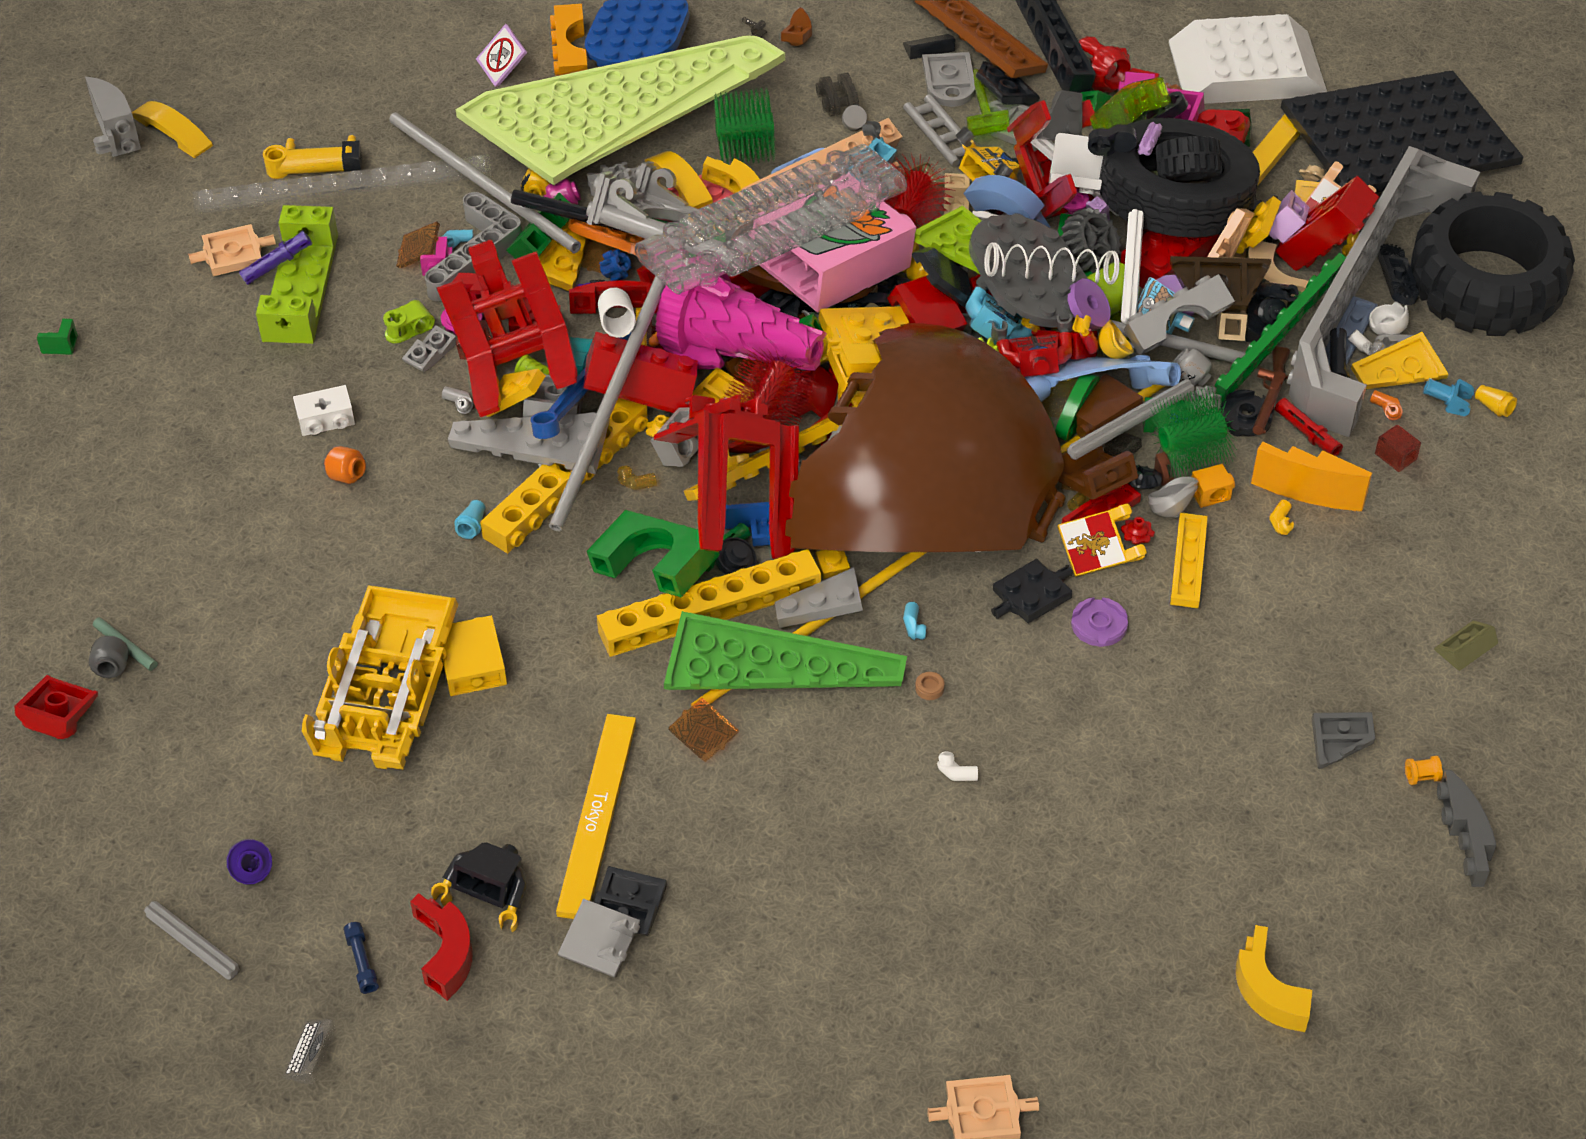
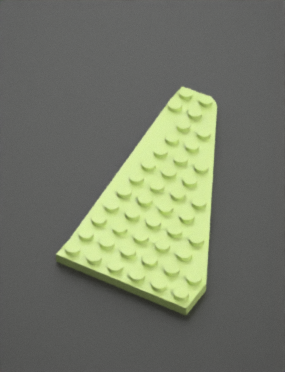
(590, 113)

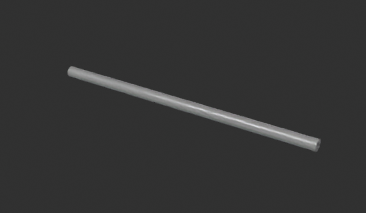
(484, 182)
(606, 406)

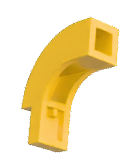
(731, 177)
(1266, 995)

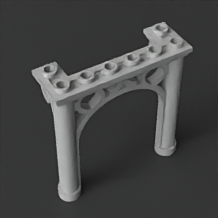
(638, 203)

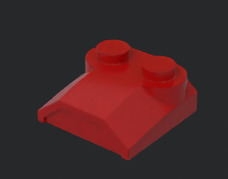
(1227, 120)
(54, 707)

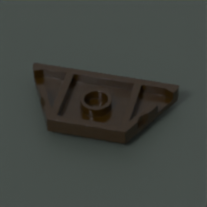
(1239, 275)

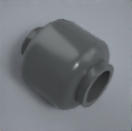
(108, 656)

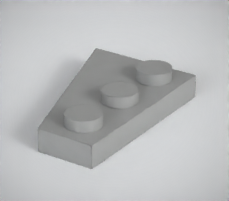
(821, 601)

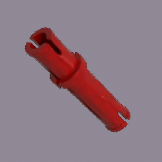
(1329, 444)

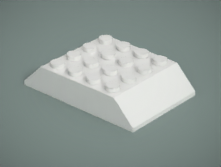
(1246, 59)

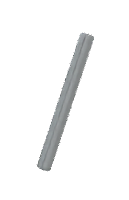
(1128, 420)

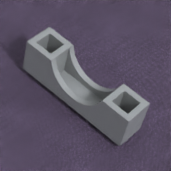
(1205, 299)

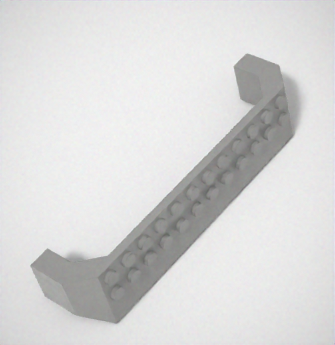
(1414, 189)

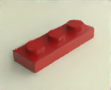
(1122, 495)

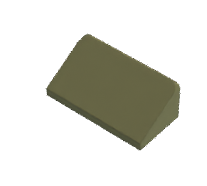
(1467, 644)

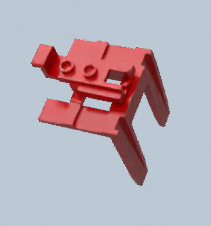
(1027, 128)
(498, 303)
(745, 425)

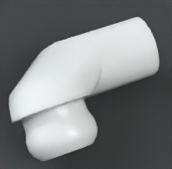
(955, 772)

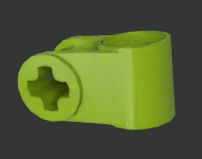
(409, 319)

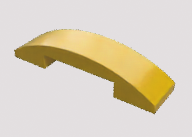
(175, 125)
(687, 181)

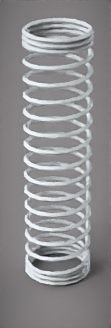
(616, 326)

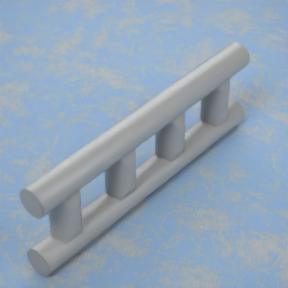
(929, 126)

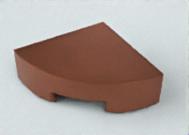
(1161, 463)

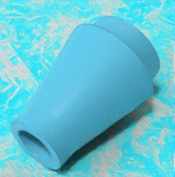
(468, 522)

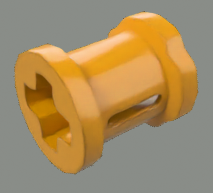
(1423, 770)

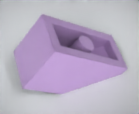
(1289, 218)

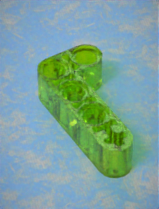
(1131, 103)

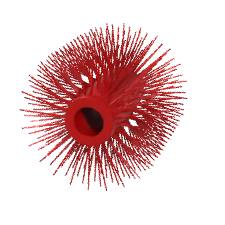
(916, 194)
(773, 387)

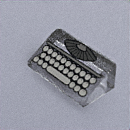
(310, 1051)

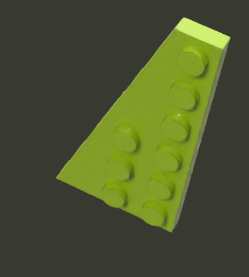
(950, 235)

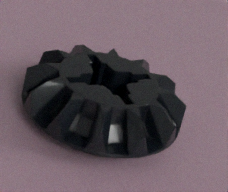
(1147, 478)

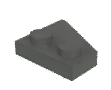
(1065, 115)
(1341, 735)

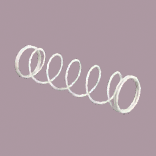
(1106, 263)

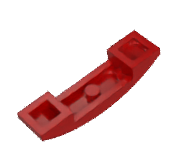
(585, 297)

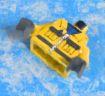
(985, 160)

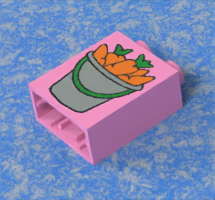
(847, 258)

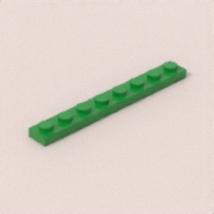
(1275, 333)

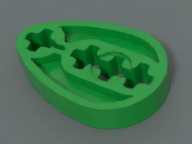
(1067, 422)

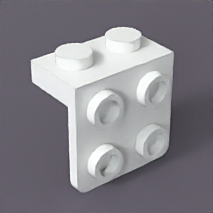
(1074, 158)

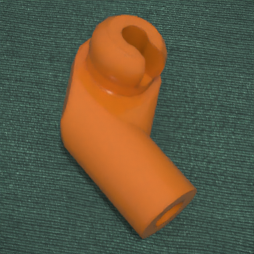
(1389, 404)

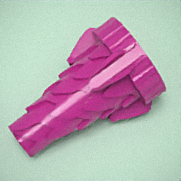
(731, 322)

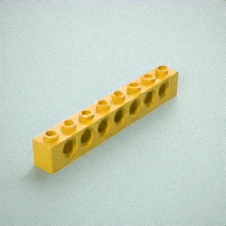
(540, 492)
(718, 598)

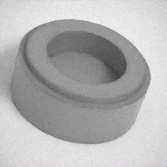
(854, 117)

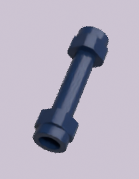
(366, 976)

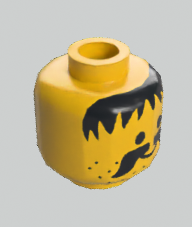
(533, 183)

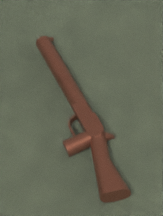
(1277, 377)

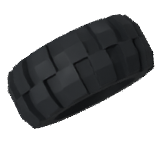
(1487, 299)

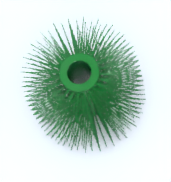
(745, 126)
(1192, 432)

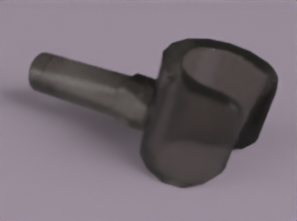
(757, 28)

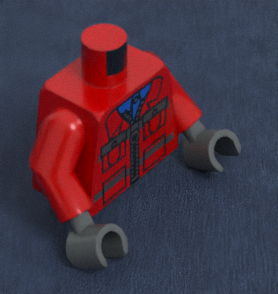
(1036, 353)

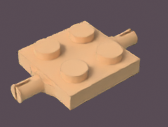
(231, 249)
(983, 1108)

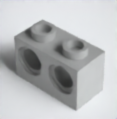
(672, 453)

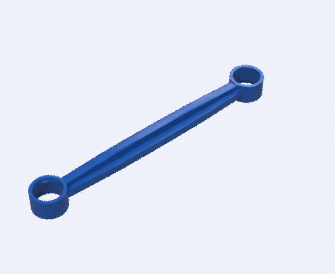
(546, 423)

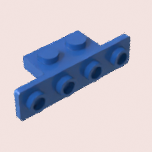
(752, 515)

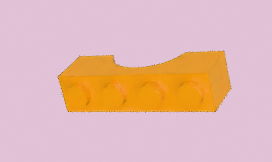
(569, 27)

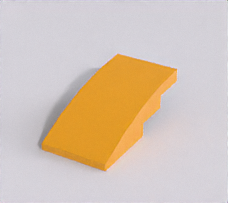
(1311, 479)

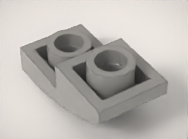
(427, 353)

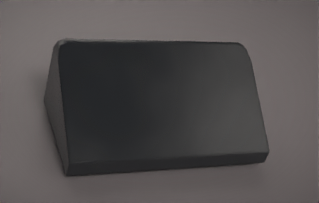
(930, 45)
(1254, 325)

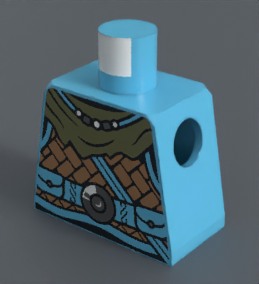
(1155, 292)

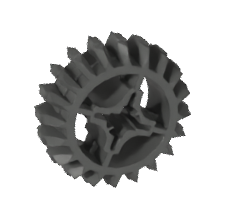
(1091, 231)

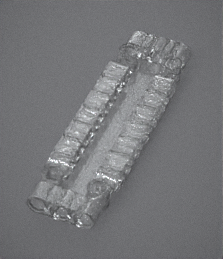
(770, 218)

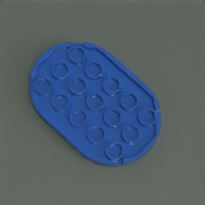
(635, 30)

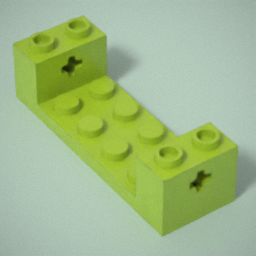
(301, 283)

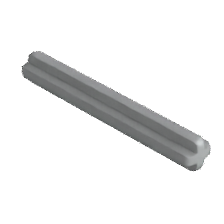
(192, 940)

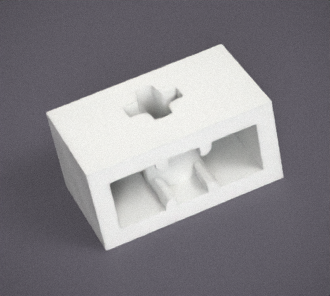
(324, 410)

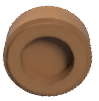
(929, 685)

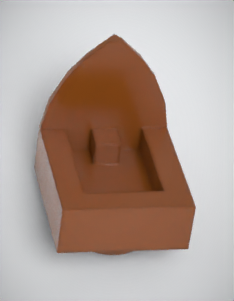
(799, 29)

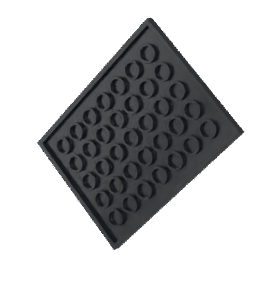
(1376, 123)

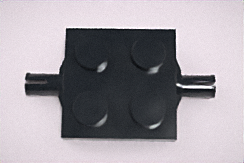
(1032, 591)

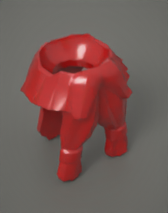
(1103, 58)

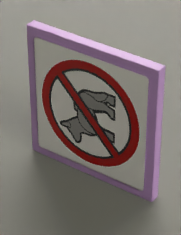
(501, 55)

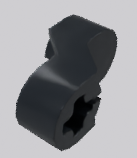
(1115, 139)

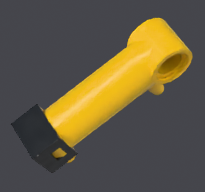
(288, 160)

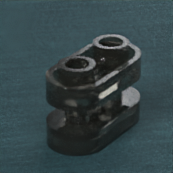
(828, 91)

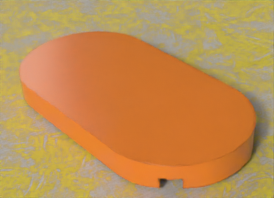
(607, 236)

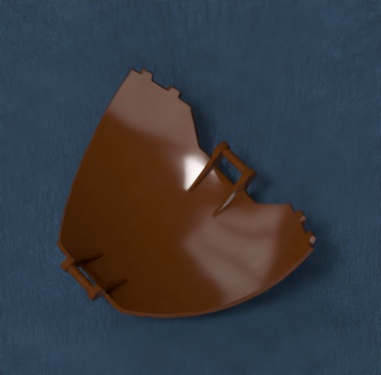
(933, 456)

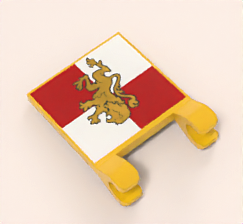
(1095, 543)

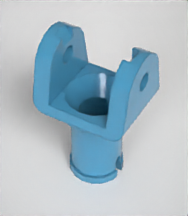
(1451, 395)

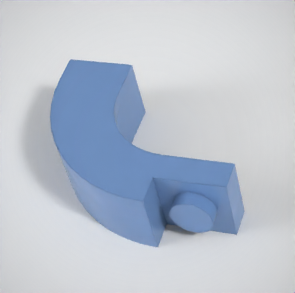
(1004, 195)

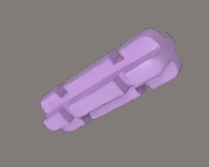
(1149, 139)

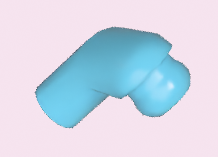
(457, 236)
(910, 619)

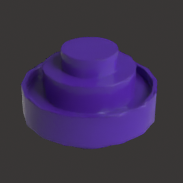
(249, 861)

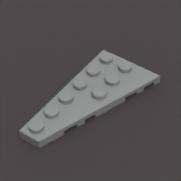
(516, 438)

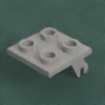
(599, 938)

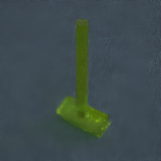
(987, 121)

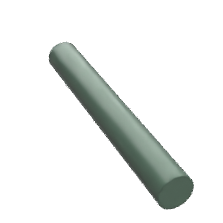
(134, 651)

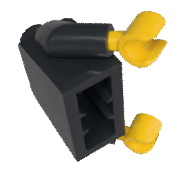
(488, 875)

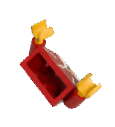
(1084, 340)

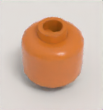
(344, 464)

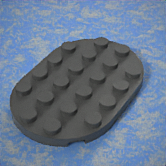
(1032, 297)

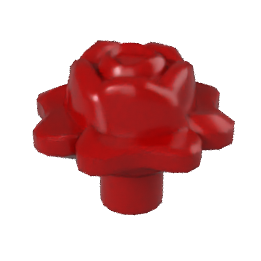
(1137, 531)

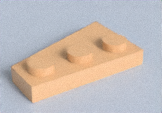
(1232, 234)

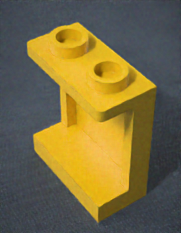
(473, 657)

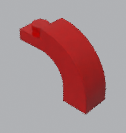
(453, 961)

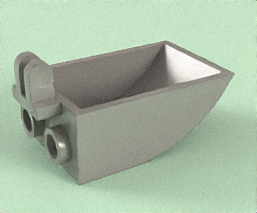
(113, 117)

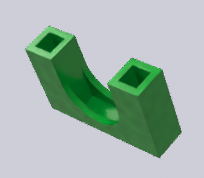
(638, 533)

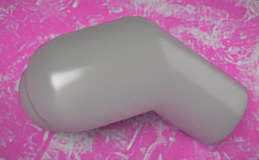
(461, 398)

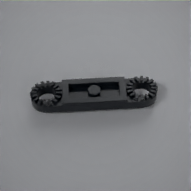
(1398, 274)

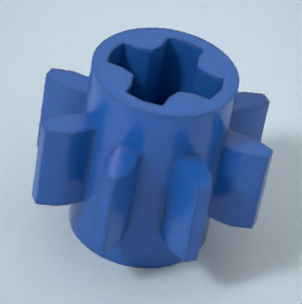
(615, 265)

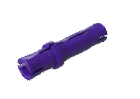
(283, 252)

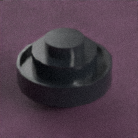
(735, 555)

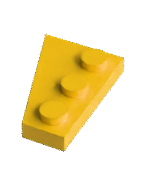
(1400, 364)

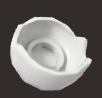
(1389, 319)

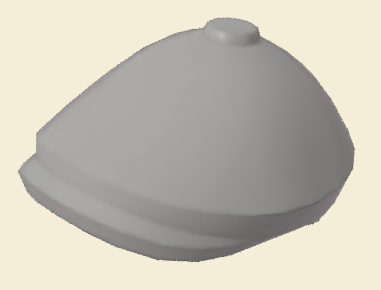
(1173, 497)

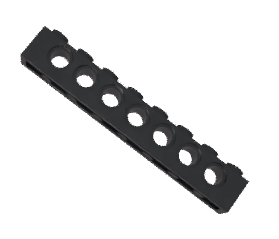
(1058, 44)

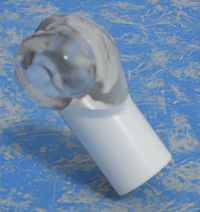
(1364, 344)

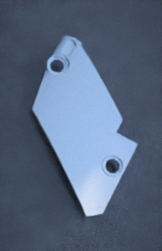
(1141, 370)

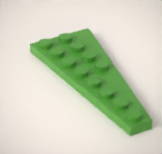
(745, 656)

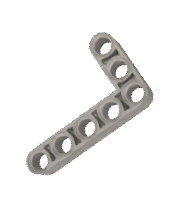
(494, 223)

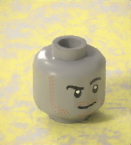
(1194, 366)

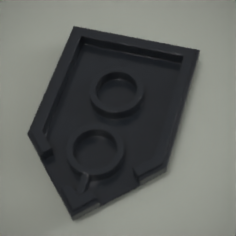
(1006, 89)
(945, 274)

